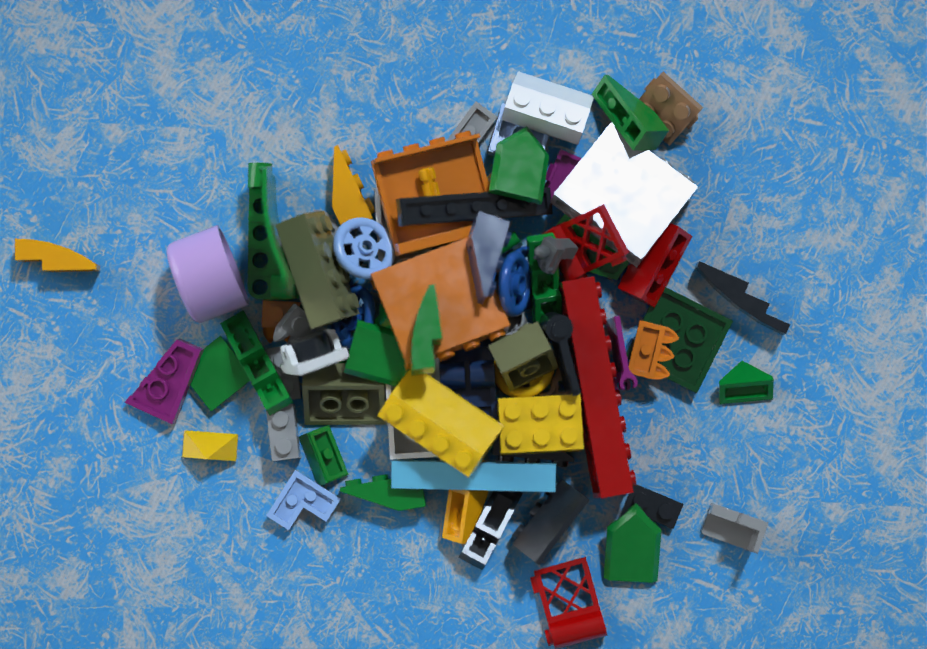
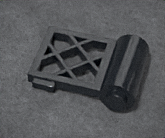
(559, 330)

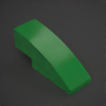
(425, 334)

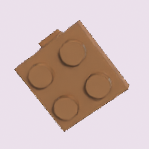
(672, 105)

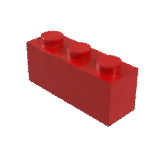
(655, 270)

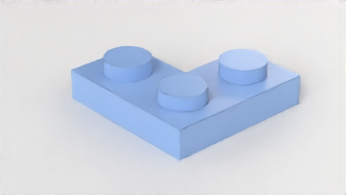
(302, 493)

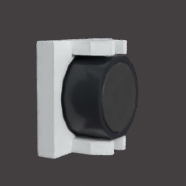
(312, 353)

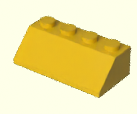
(441, 421)

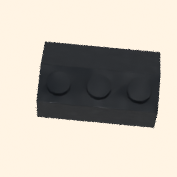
(549, 521)

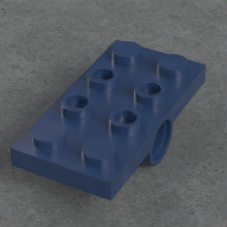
(472, 377)

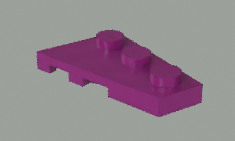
(168, 383)

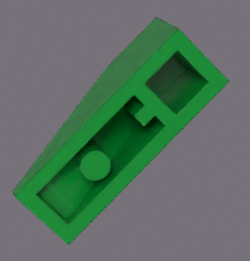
(630, 116)

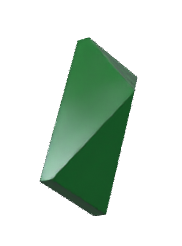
(745, 384)

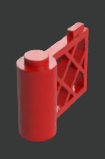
(580, 264)
(571, 626)

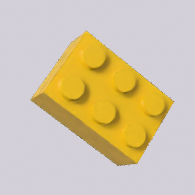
(540, 424)

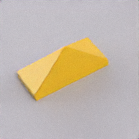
(210, 445)

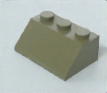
(341, 398)

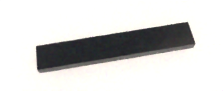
(465, 208)

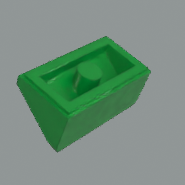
(323, 455)

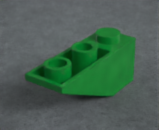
(381, 493)

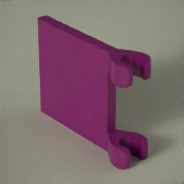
(619, 355)

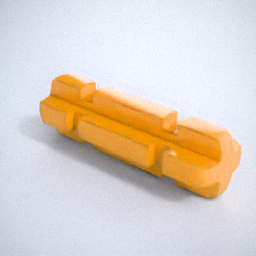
(430, 187)

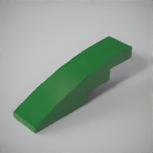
(544, 287)
(256, 363)

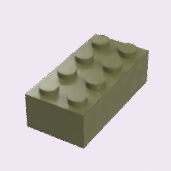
(316, 272)

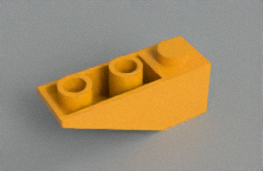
(346, 197)

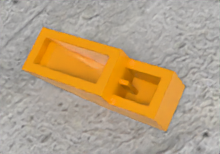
(53, 257)
(462, 513)

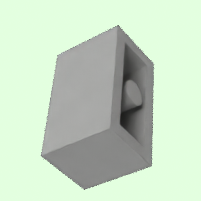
(284, 434)

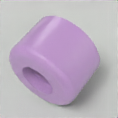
(206, 275)

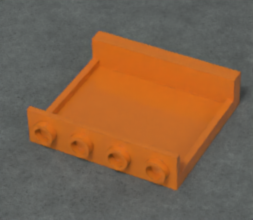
(457, 171)
(461, 316)

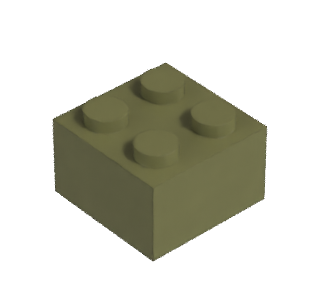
(523, 355)

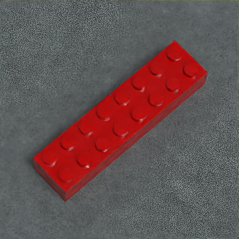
(601, 422)

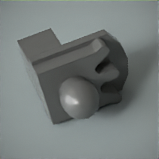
(552, 251)

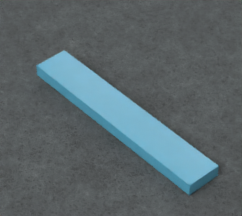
(488, 476)

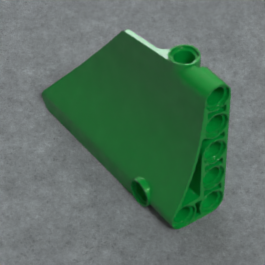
(277, 271)

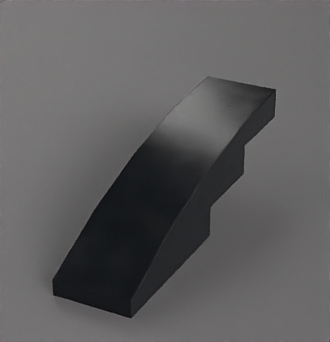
(734, 290)

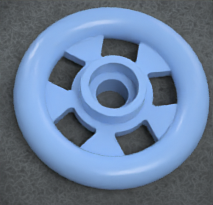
(351, 262)

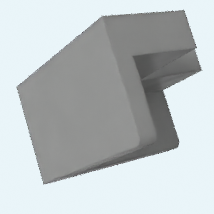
(734, 528)

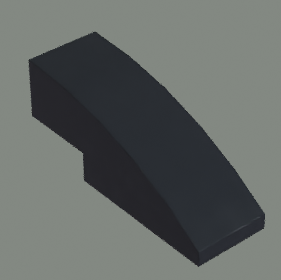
(490, 527)

